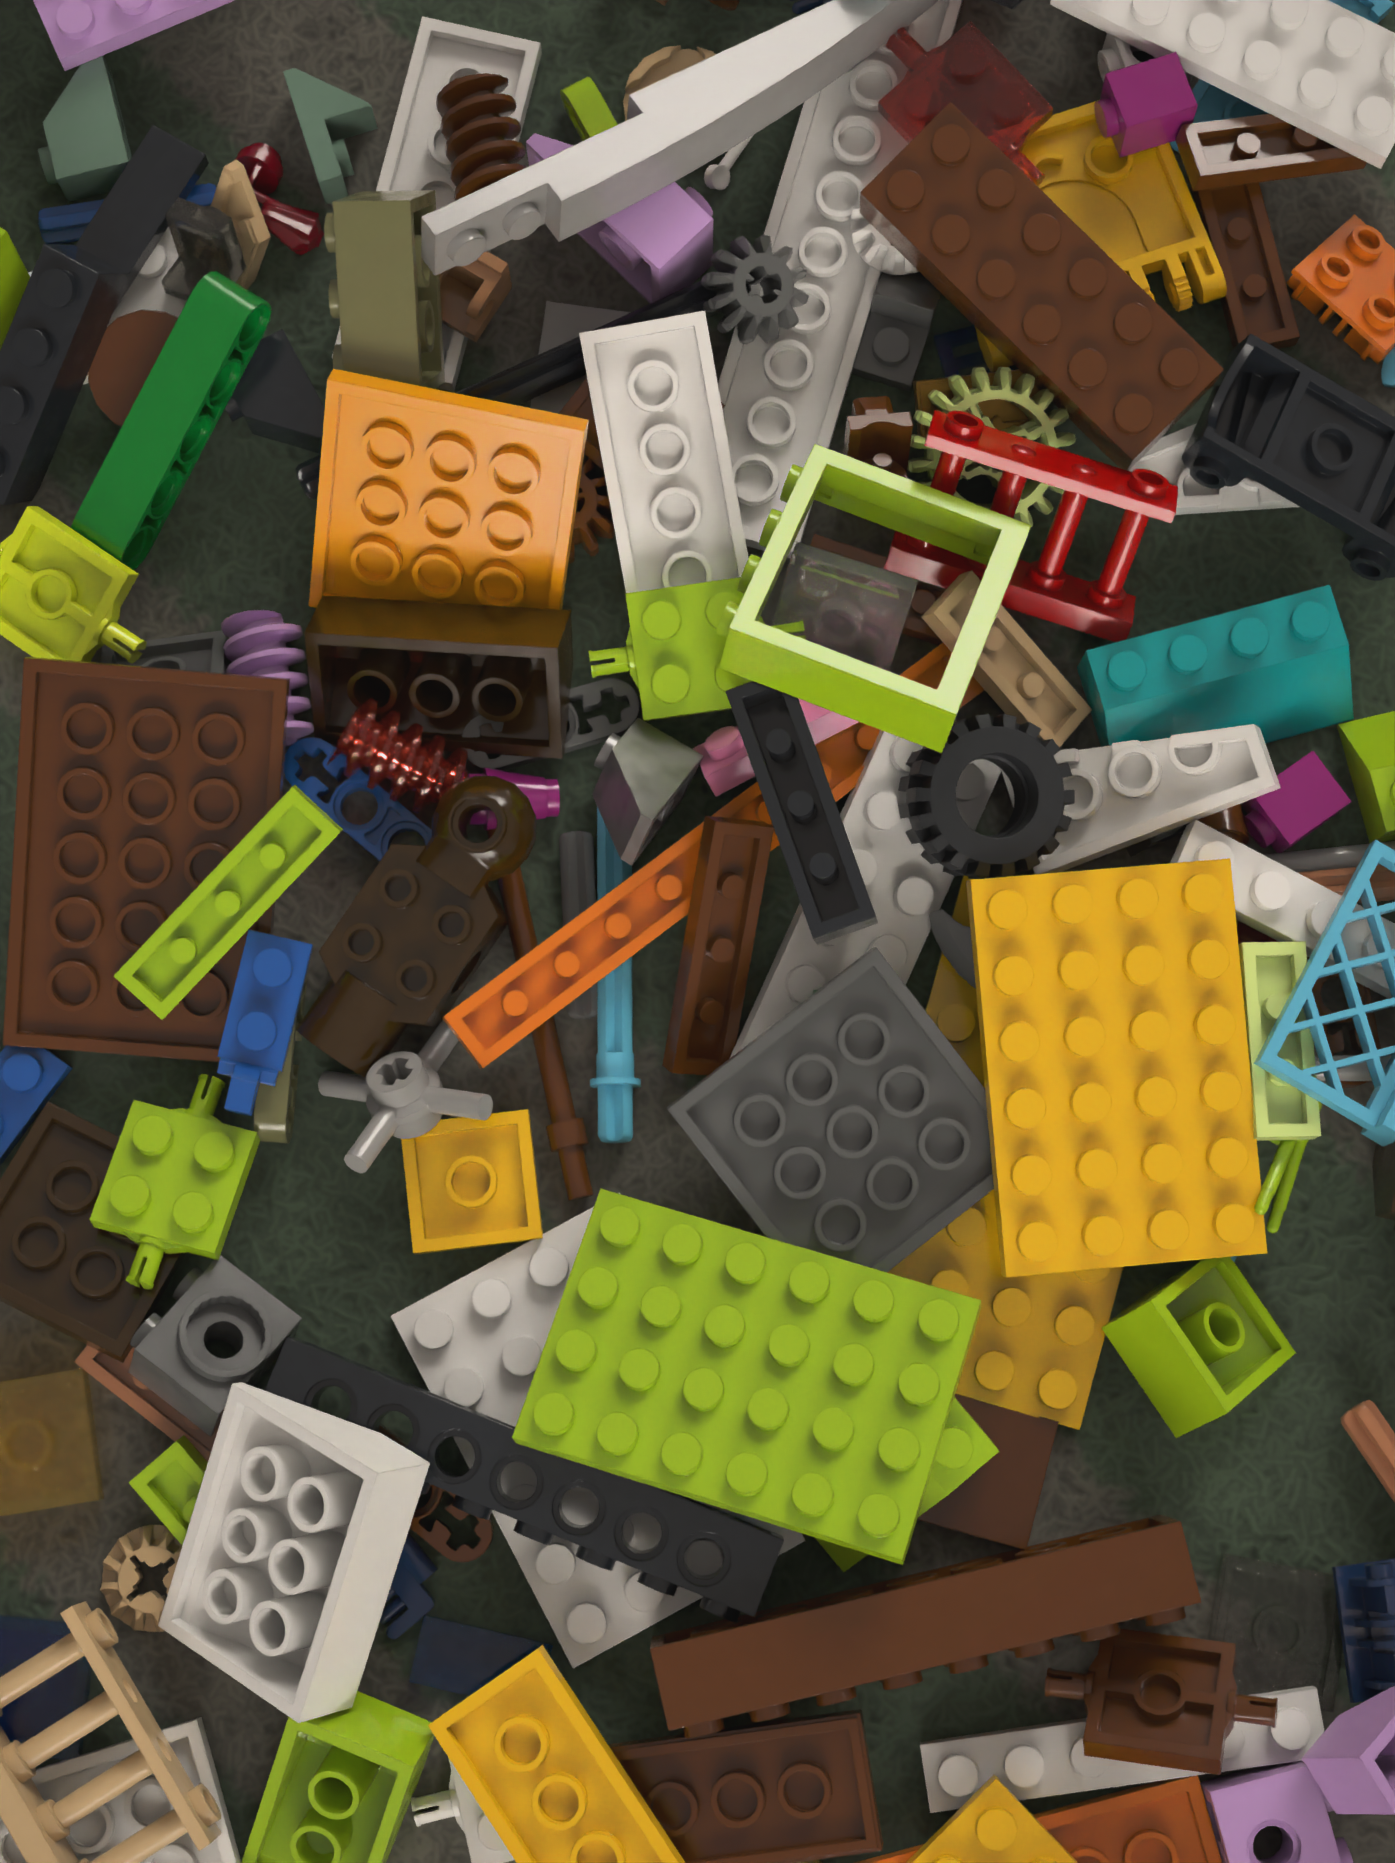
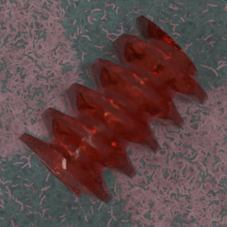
(398, 756)

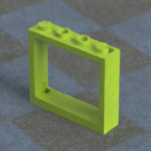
(837, 679)

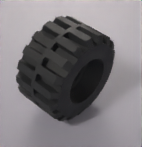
(1037, 798)

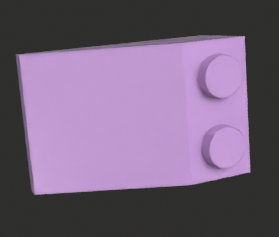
(653, 243)

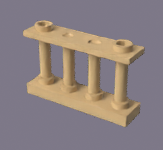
(43, 1825)

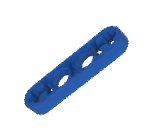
(390, 816)

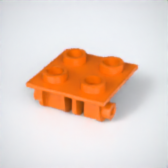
(1357, 281)

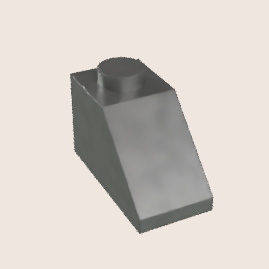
(641, 785)

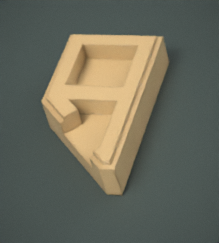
(237, 200)

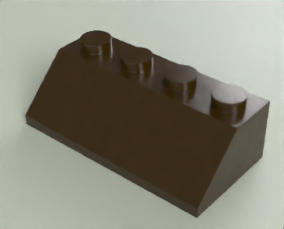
(443, 670)

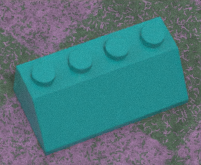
(1256, 665)

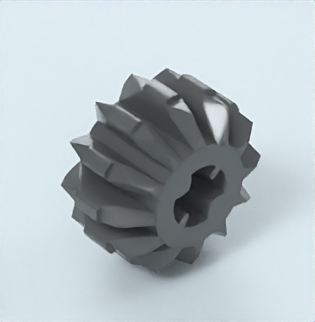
(754, 313)

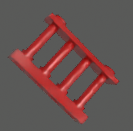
(1042, 586)

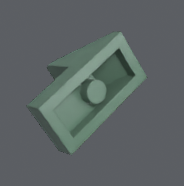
(326, 119)

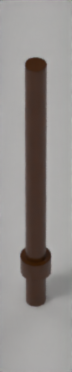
(566, 1132)

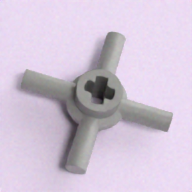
(403, 1097)

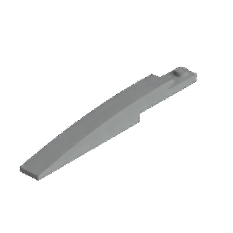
(668, 131)

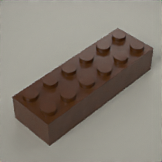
(1038, 287)

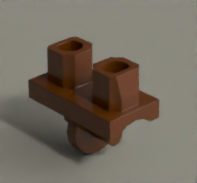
(878, 434)

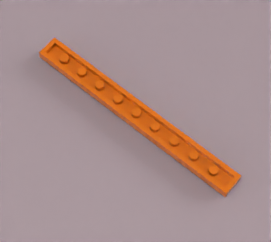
(639, 907)

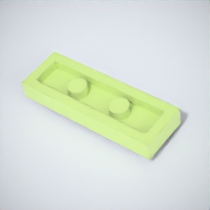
(1268, 979)

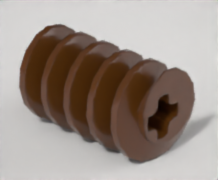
(479, 131)

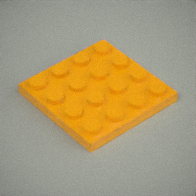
(443, 496)

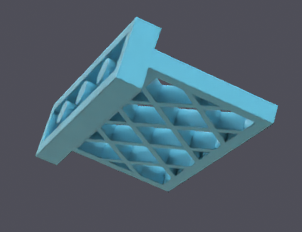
(1379, 1113)

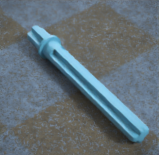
(614, 1016)

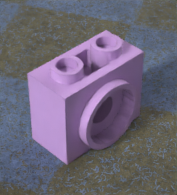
(1273, 1796)

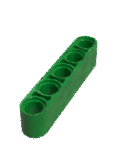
(172, 418)

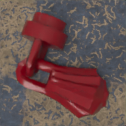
(293, 226)

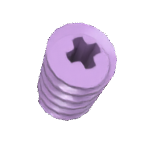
(260, 649)

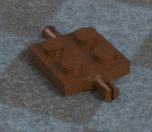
(1161, 1700)

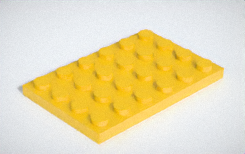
(1116, 1067)

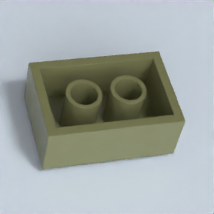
(385, 288)

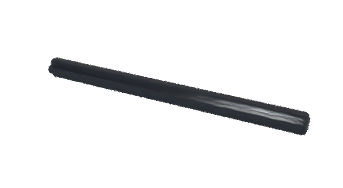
(549, 368)

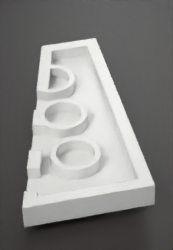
(1154, 787)

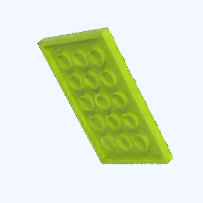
(750, 1374)

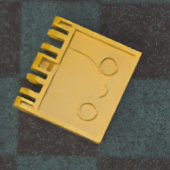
(1128, 206)

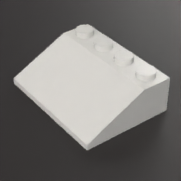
(292, 1550)

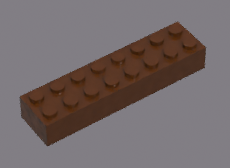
(924, 1622)

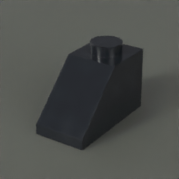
(279, 396)

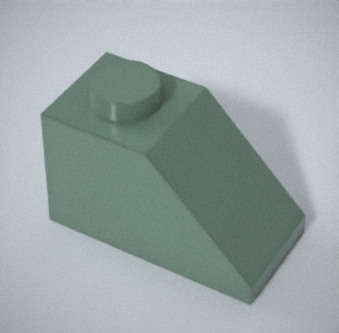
(86, 134)

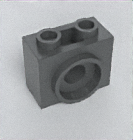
(210, 1307)

